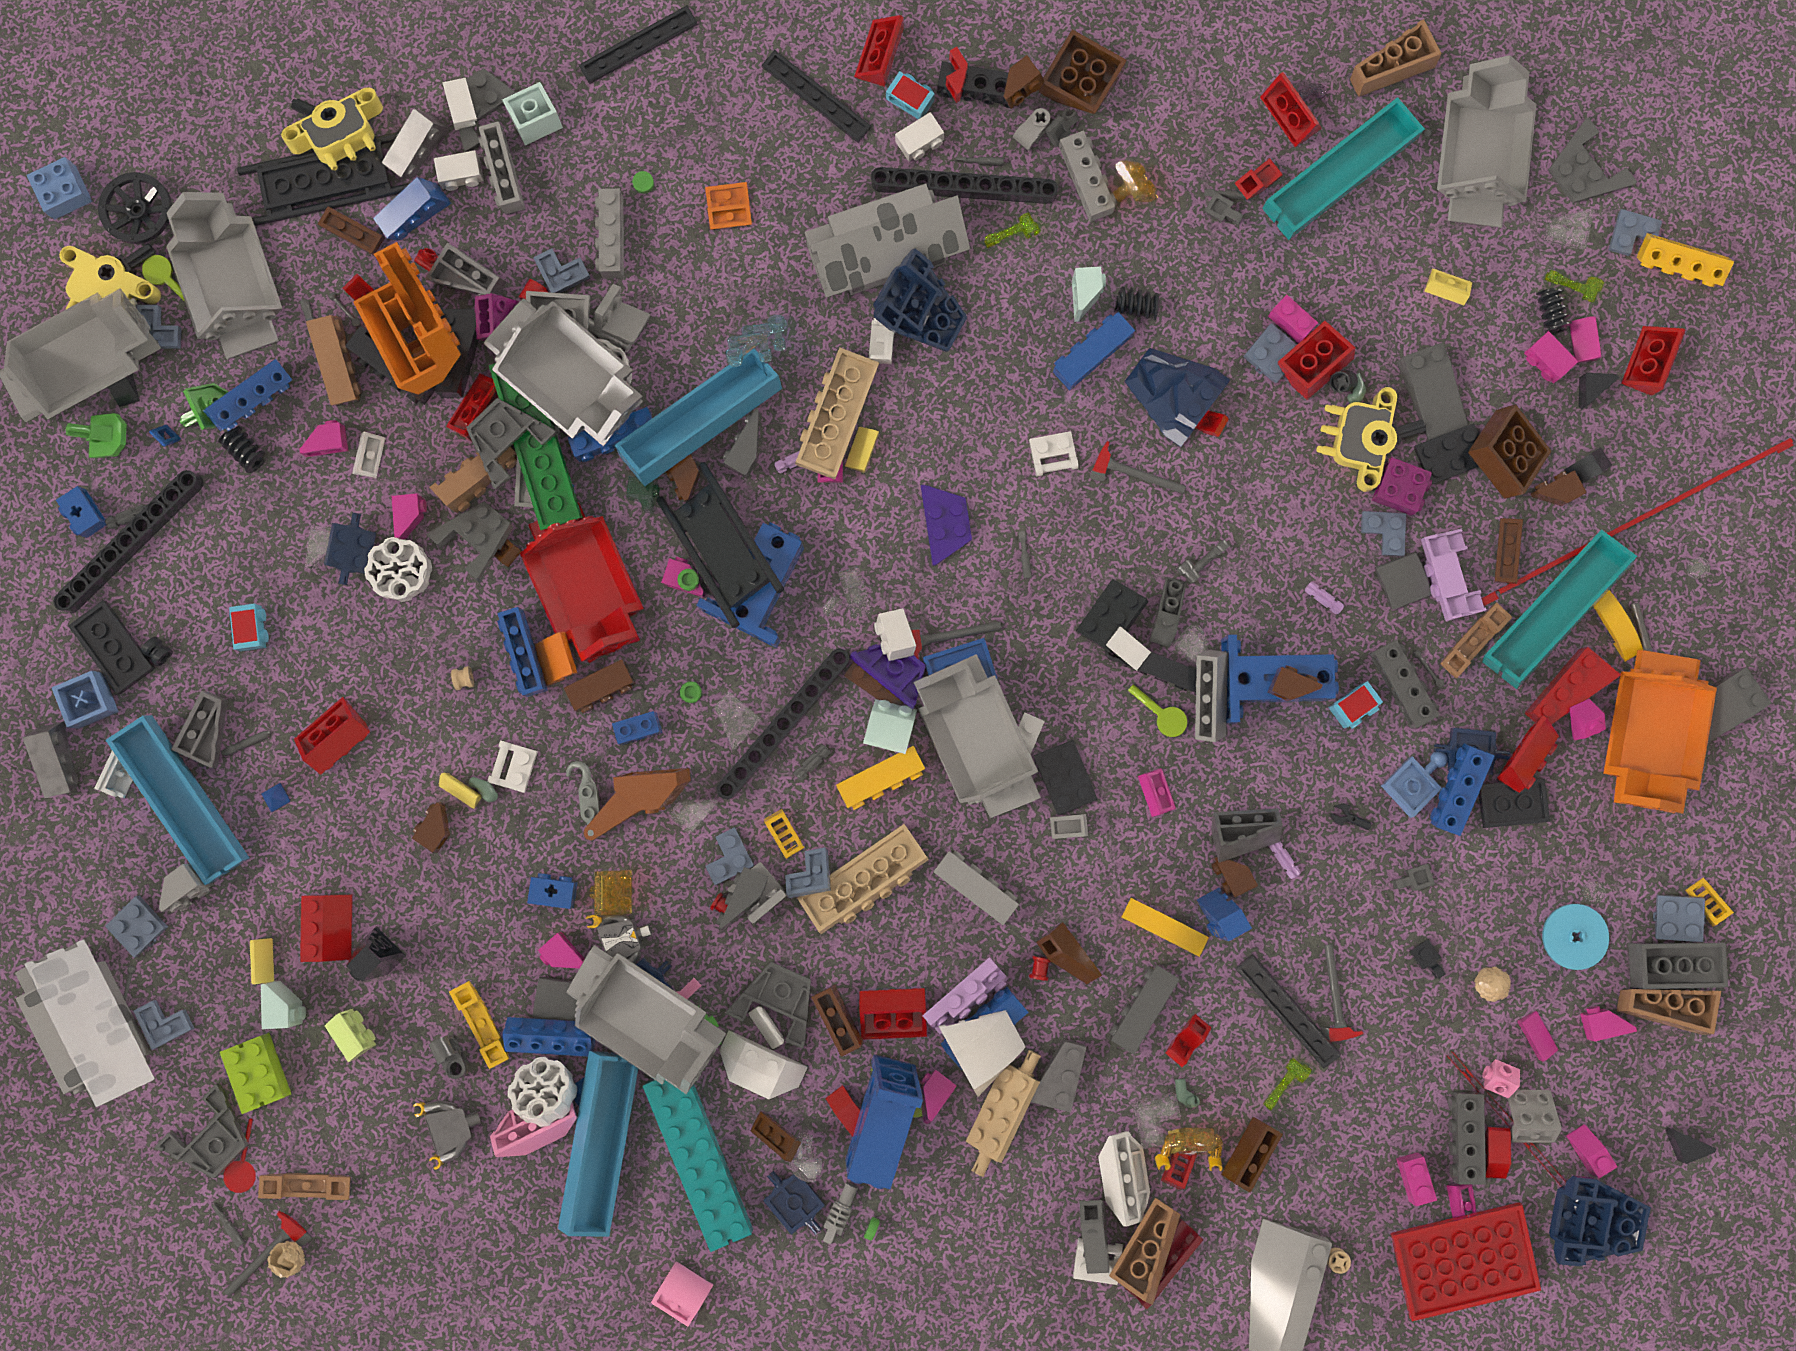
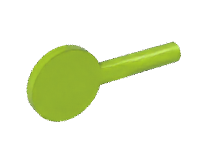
(159, 271)
(1170, 720)

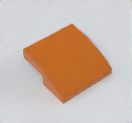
(728, 205)
(555, 658)

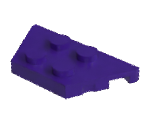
(945, 521)
(894, 675)

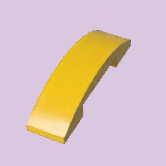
(1619, 626)
(1165, 927)
(481, 1023)

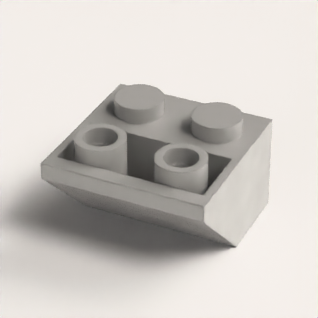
(180, 887)

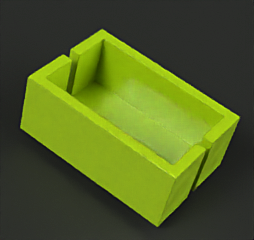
(255, 1073)

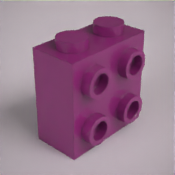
(490, 312)
(1402, 486)

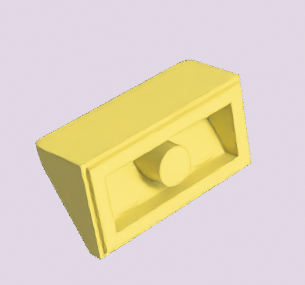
(1448, 287)
(862, 449)
(459, 790)
(261, 961)

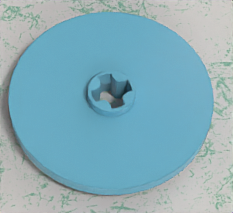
(1558, 936)

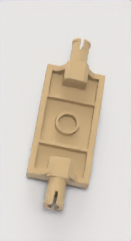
(1003, 1112)

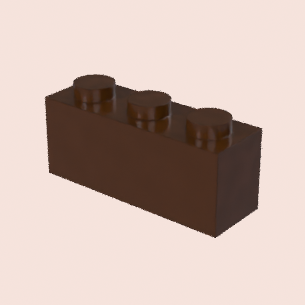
(600, 686)
(837, 1020)
(1251, 1154)

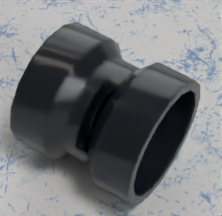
(1339, 383)
(156, 651)

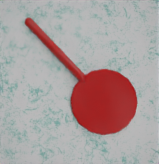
(240, 1174)

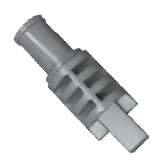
(839, 1213)

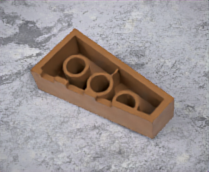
(1397, 61)
(334, 359)
(469, 481)
(1689, 1012)
(1147, 1251)

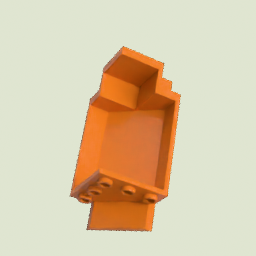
(1659, 732)

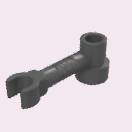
(1191, 570)

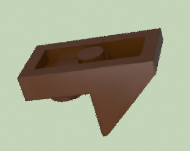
(508, 553)

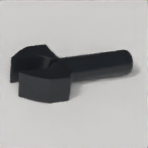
(1349, 817)

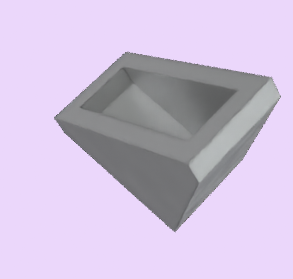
(1069, 826)

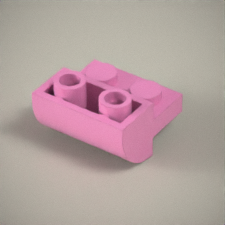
(682, 1293)

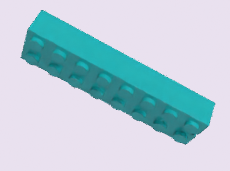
(1343, 168)
(1559, 609)
(699, 1163)

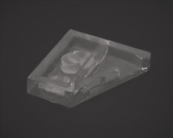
(1569, 230)
(735, 719)

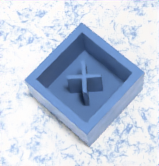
(59, 188)
(85, 699)

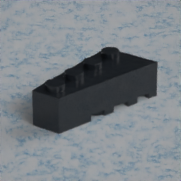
(464, 326)
(365, 349)
(374, 957)

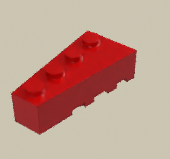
(1575, 683)

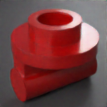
(426, 258)

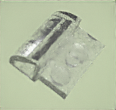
(805, 1162)

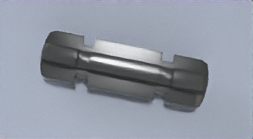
(123, 517)
(812, 762)

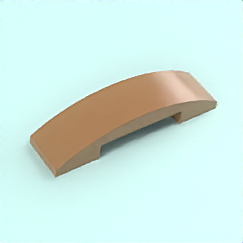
(1475, 639)
(304, 1185)

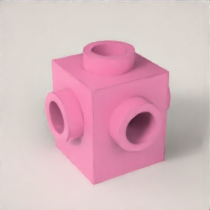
(1501, 1078)

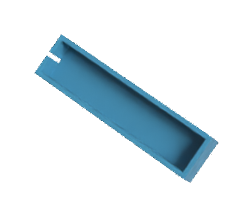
(698, 417)
(177, 799)
(598, 1145)

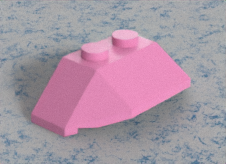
(520, 1138)

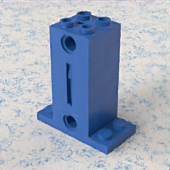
(762, 602)
(1260, 671)
(883, 1122)

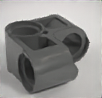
(448, 1052)

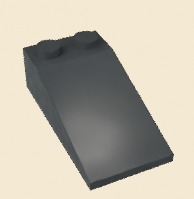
(1433, 390)
(1735, 701)
(1678, 965)

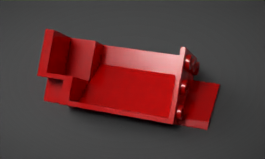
(583, 585)

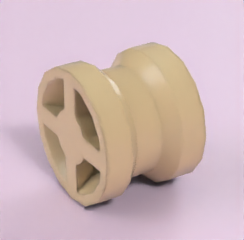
(462, 678)
(1340, 1265)

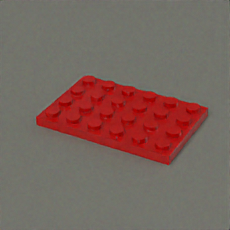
(1465, 1261)

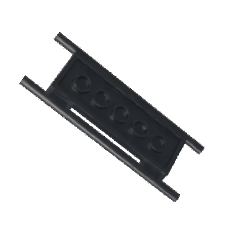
(306, 179)
(723, 545)

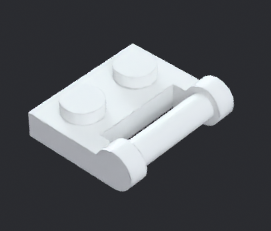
(1053, 446)
(519, 768)
(1080, 1265)

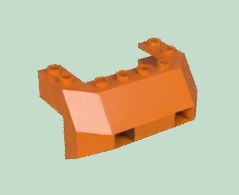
(402, 304)

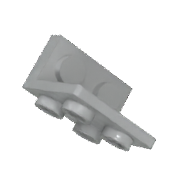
(618, 318)
(771, 896)
(1534, 1117)

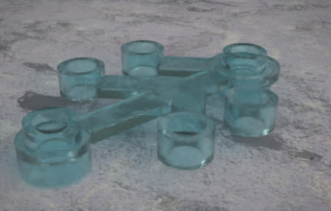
(776, 325)

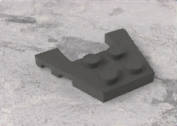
(486, 97)
(1579, 173)
(500, 428)
(481, 529)
(782, 992)
(216, 1144)

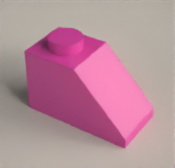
(326, 440)
(407, 513)
(671, 574)
(1586, 720)
(560, 953)
(1604, 1024)
(935, 1092)
(1591, 1152)

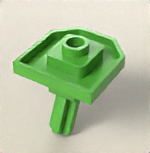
(199, 399)
(105, 435)

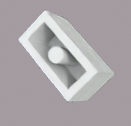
(920, 137)
(459, 170)
(895, 634)

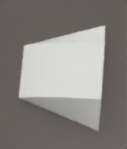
(984, 1047)

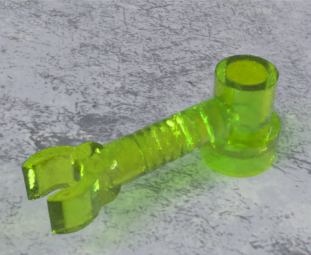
(1026, 225)
(1590, 289)
(1295, 1070)

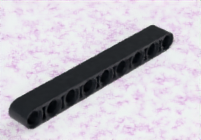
(974, 181)
(118, 544)
(773, 729)

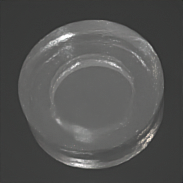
(1698, 568)
(831, 606)
(1593, 891)

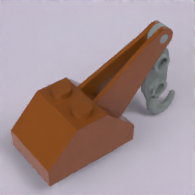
(634, 793)

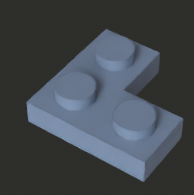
(1628, 227)
(560, 277)
(167, 336)
(1392, 528)
(734, 857)
(814, 879)
(159, 1029)

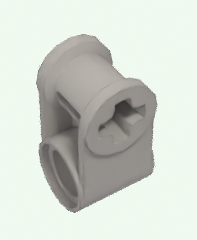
(1030, 130)

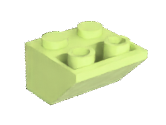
(350, 1034)

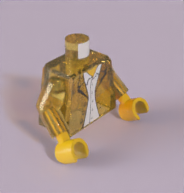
(1191, 1141)

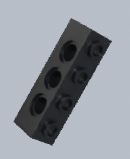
(975, 75)

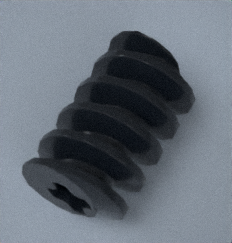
(1137, 302)
(1553, 310)
(242, 449)

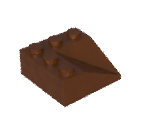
(1082, 74)
(1510, 451)

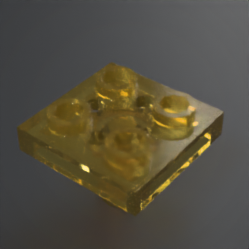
(1135, 183)
(612, 892)

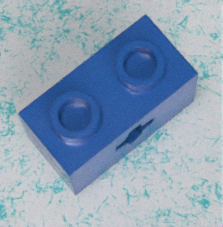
(91, 517)
(637, 728)
(563, 898)

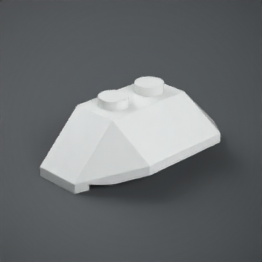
(759, 1067)
(1124, 1178)

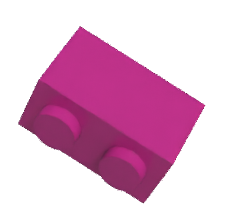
(1292, 319)
(1550, 357)
(1416, 1179)

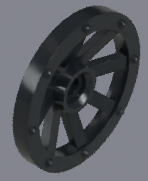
(132, 206)

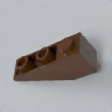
(1066, 952)

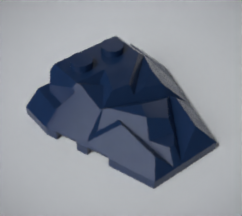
(918, 304)
(1175, 392)
(1595, 1222)

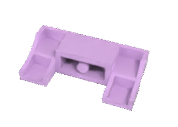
(1446, 575)
(966, 994)

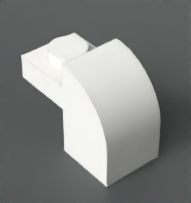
(1030, 729)

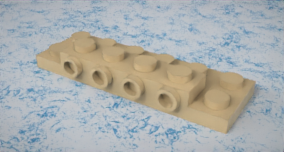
(836, 413)
(865, 880)

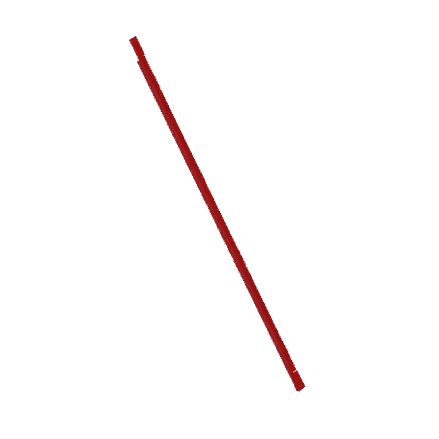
(1779, 448)

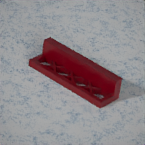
(1182, 1247)

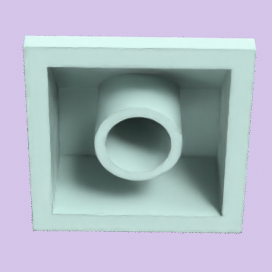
(532, 113)
(1086, 289)
(890, 726)
(280, 1006)

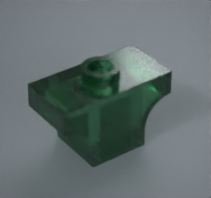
(641, 494)

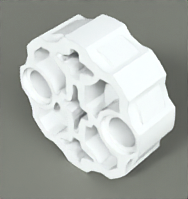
(407, 551)
(542, 1091)

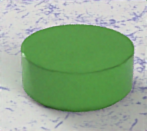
(643, 182)
(688, 579)
(690, 692)
(872, 1228)

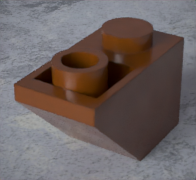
(1022, 81)
(685, 476)
(1562, 490)
(1290, 685)
(434, 829)
(1236, 877)

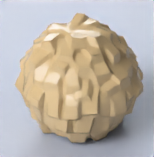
(1492, 984)
(286, 1259)

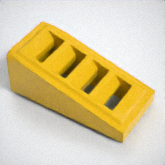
(772, 818)
(1726, 911)

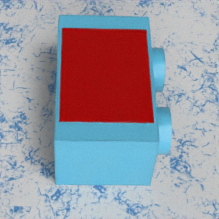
(910, 95)
(248, 627)
(1355, 705)

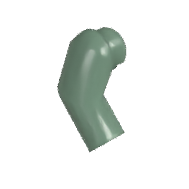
(1358, 392)
(485, 789)
(1184, 1096)

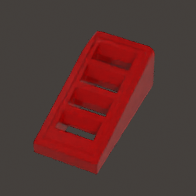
(1166, 1177)

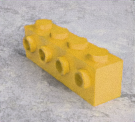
(1685, 260)
(881, 777)

